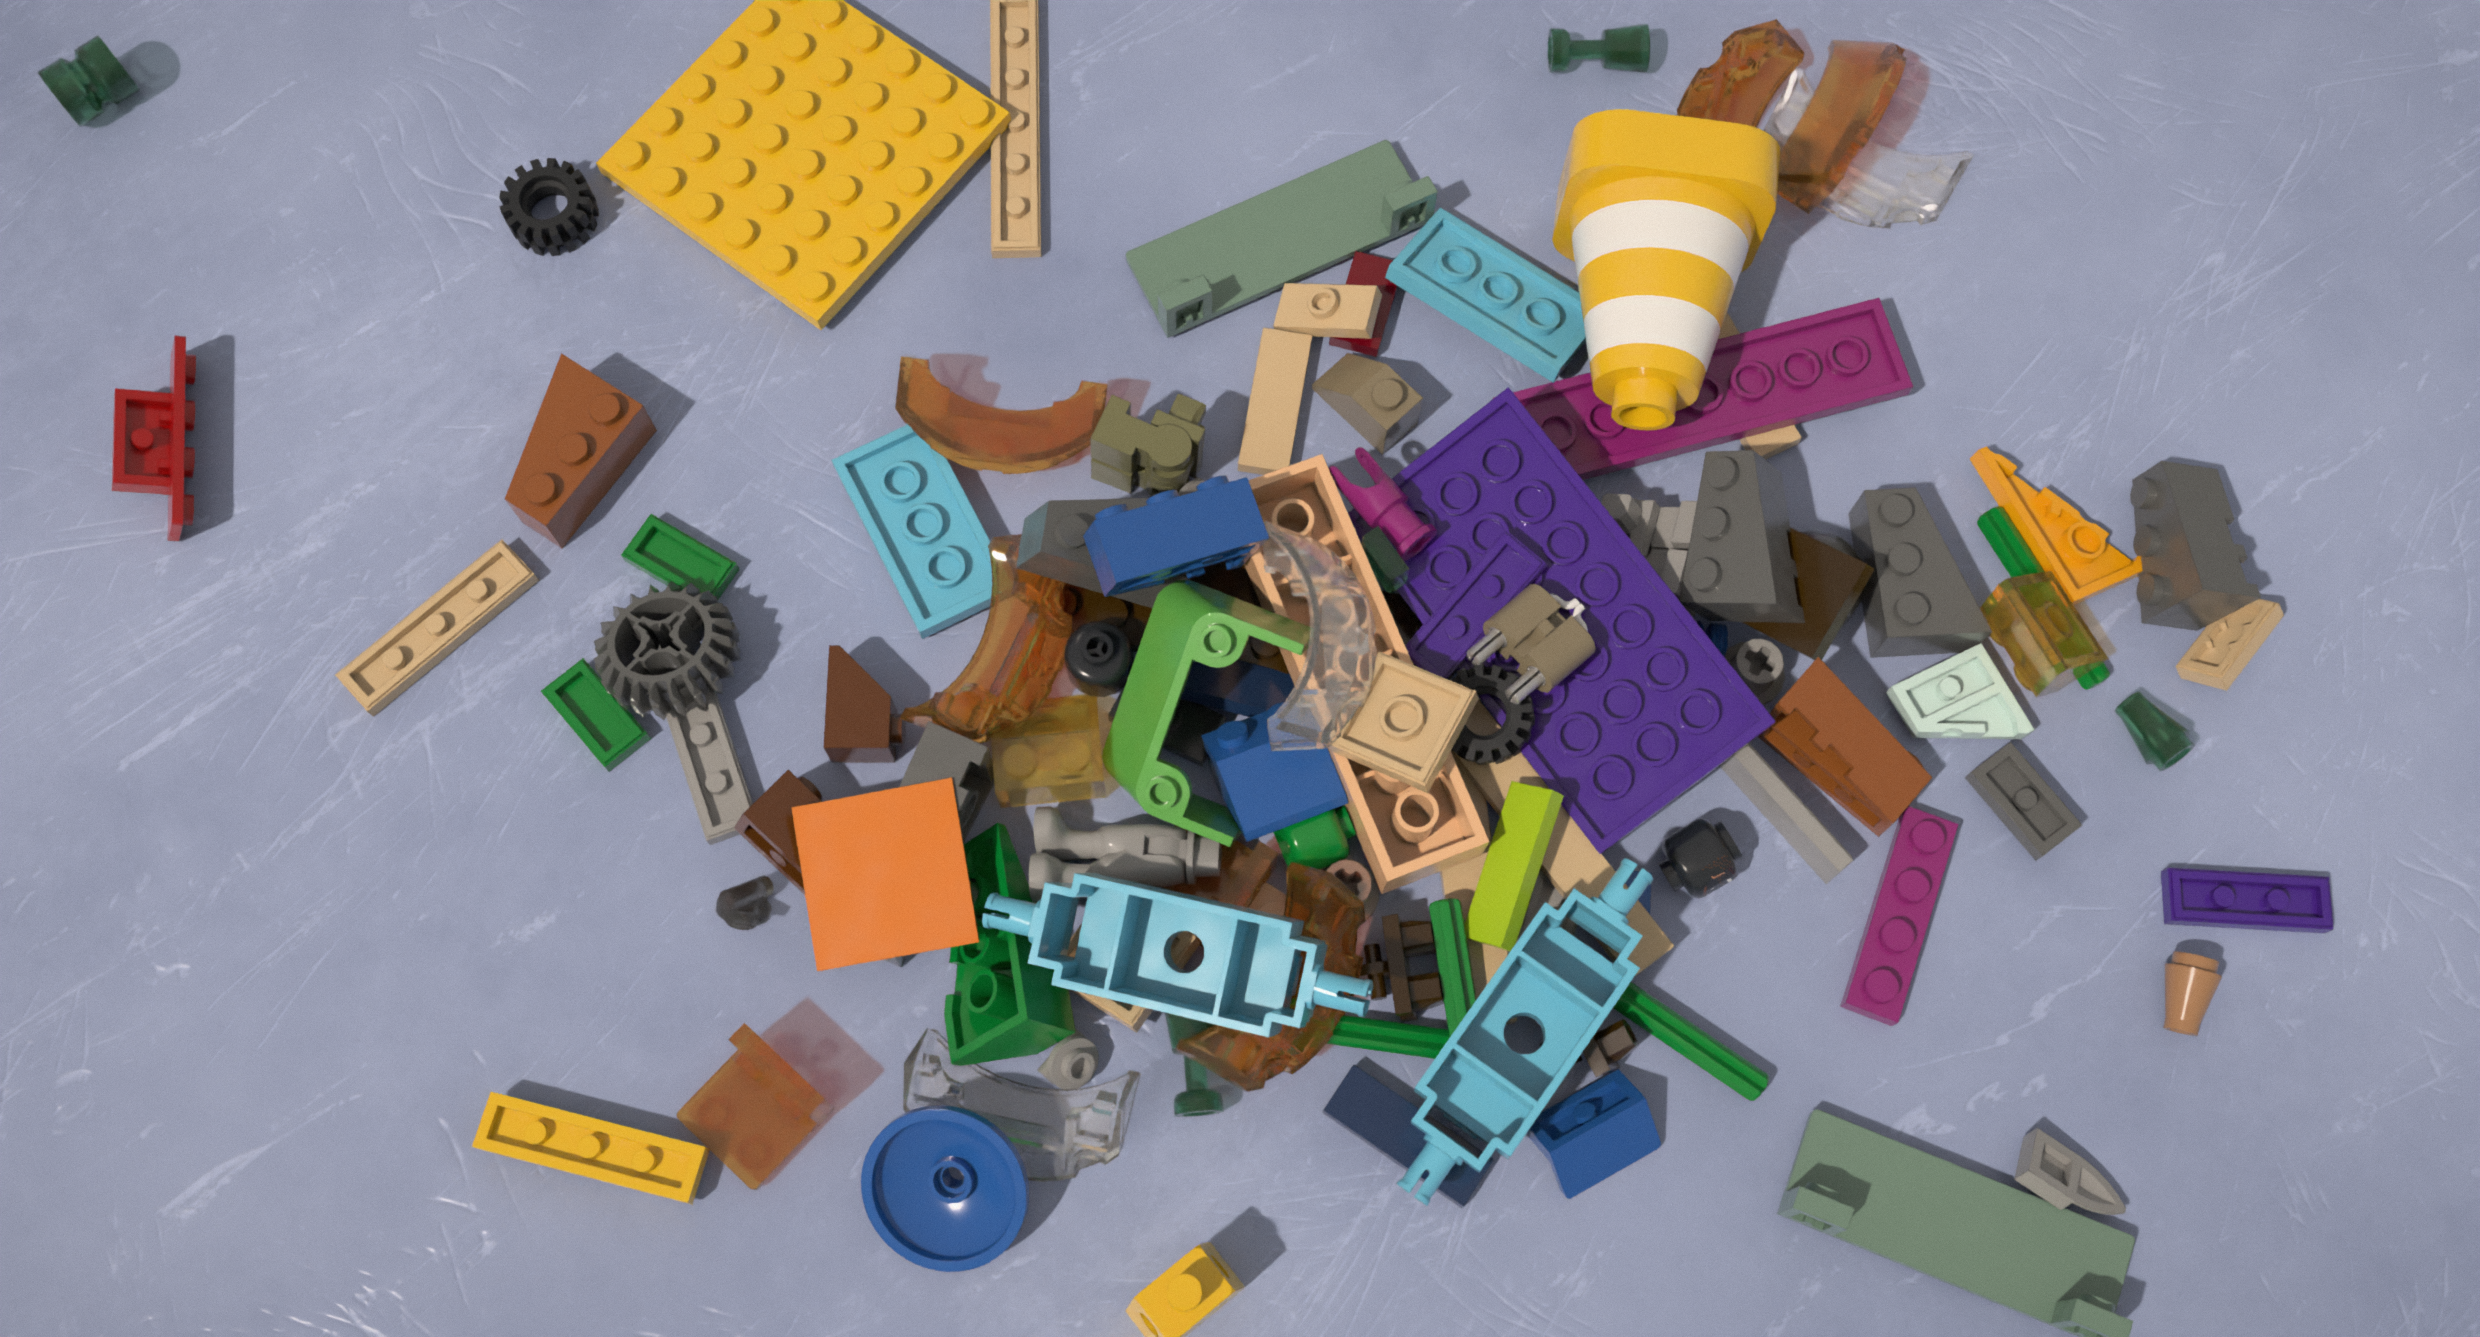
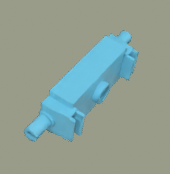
(1126, 954)
(1561, 986)

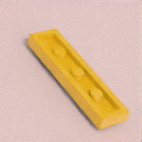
(591, 1148)

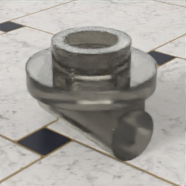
(746, 903)

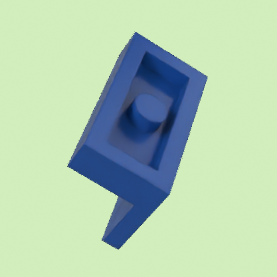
(1595, 1133)

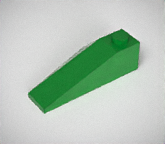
(999, 999)

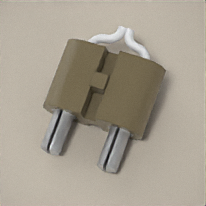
(1537, 639)

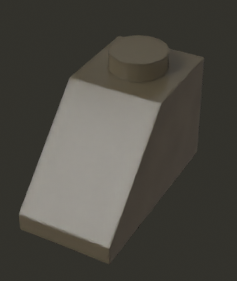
(1371, 399)

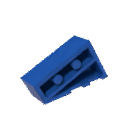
(1175, 535)

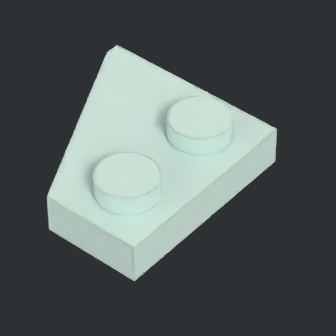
(1960, 700)

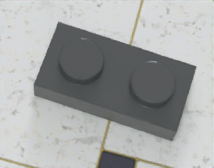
(2023, 801)

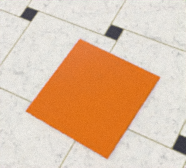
(885, 874)

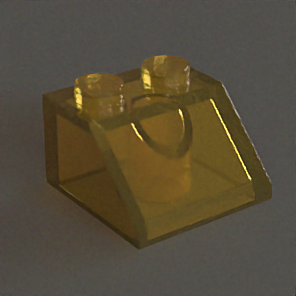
(2041, 632)
(1051, 755)

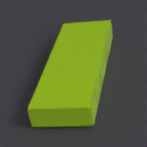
(1512, 865)

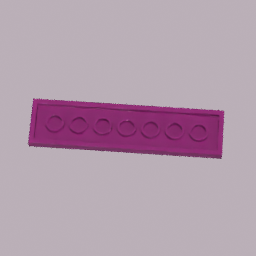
(1750, 388)

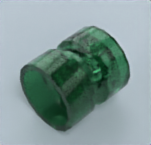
(88, 81)

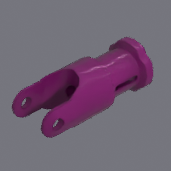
(1385, 507)

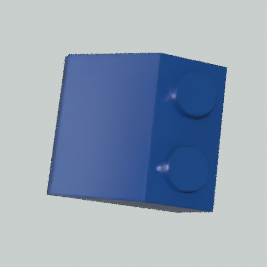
(1266, 786)

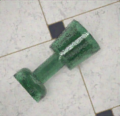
(1619, 49)
(1197, 1098)

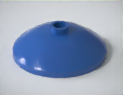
(926, 1210)

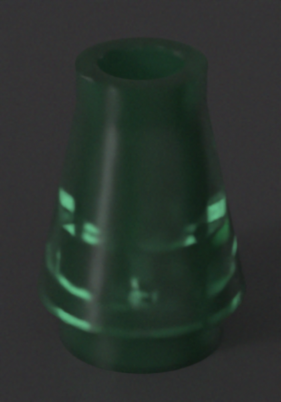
(2154, 732)

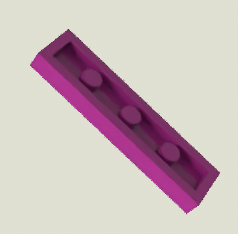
(1899, 916)

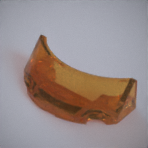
(1744, 76)
(1838, 119)
(992, 436)
(1014, 658)
(1251, 1059)

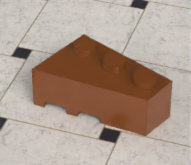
(575, 451)
(1844, 749)

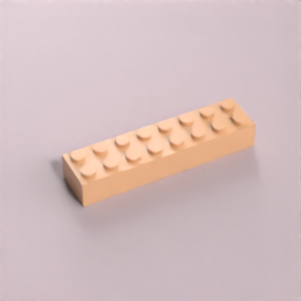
(1398, 826)

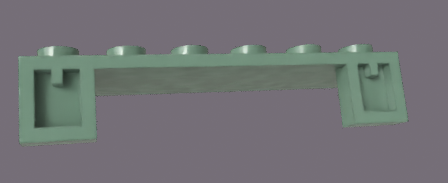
(1280, 237)
(1959, 1227)

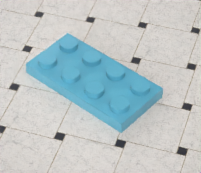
(1492, 293)
(920, 527)

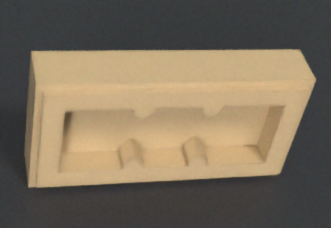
(1328, 310)
(2229, 644)

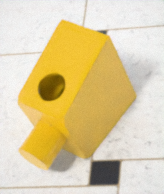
(1185, 1294)

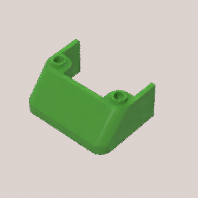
(1183, 627)

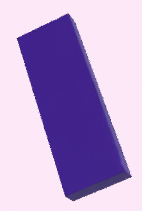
(1459, 620)
(2246, 900)

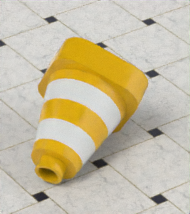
(1658, 235)

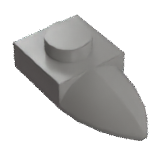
(2064, 1176)

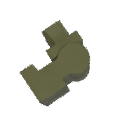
(1146, 454)

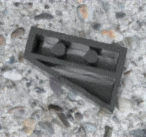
(1740, 544)
(1056, 548)
(2186, 548)
(1916, 592)

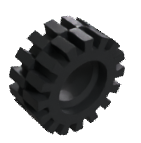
(539, 184)
(1518, 721)

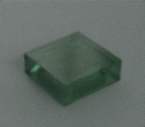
(1384, 560)

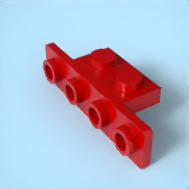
(151, 440)

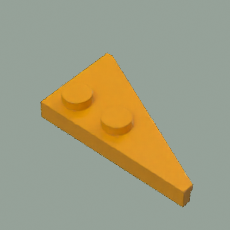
(2056, 532)

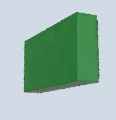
(678, 558)
(595, 715)

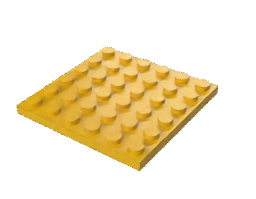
(805, 148)

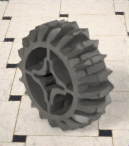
(652, 633)

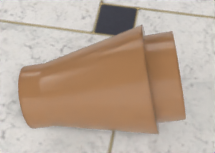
(2189, 991)

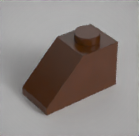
(859, 714)
(770, 823)

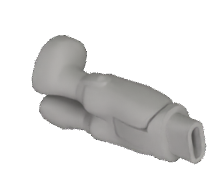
(1131, 852)

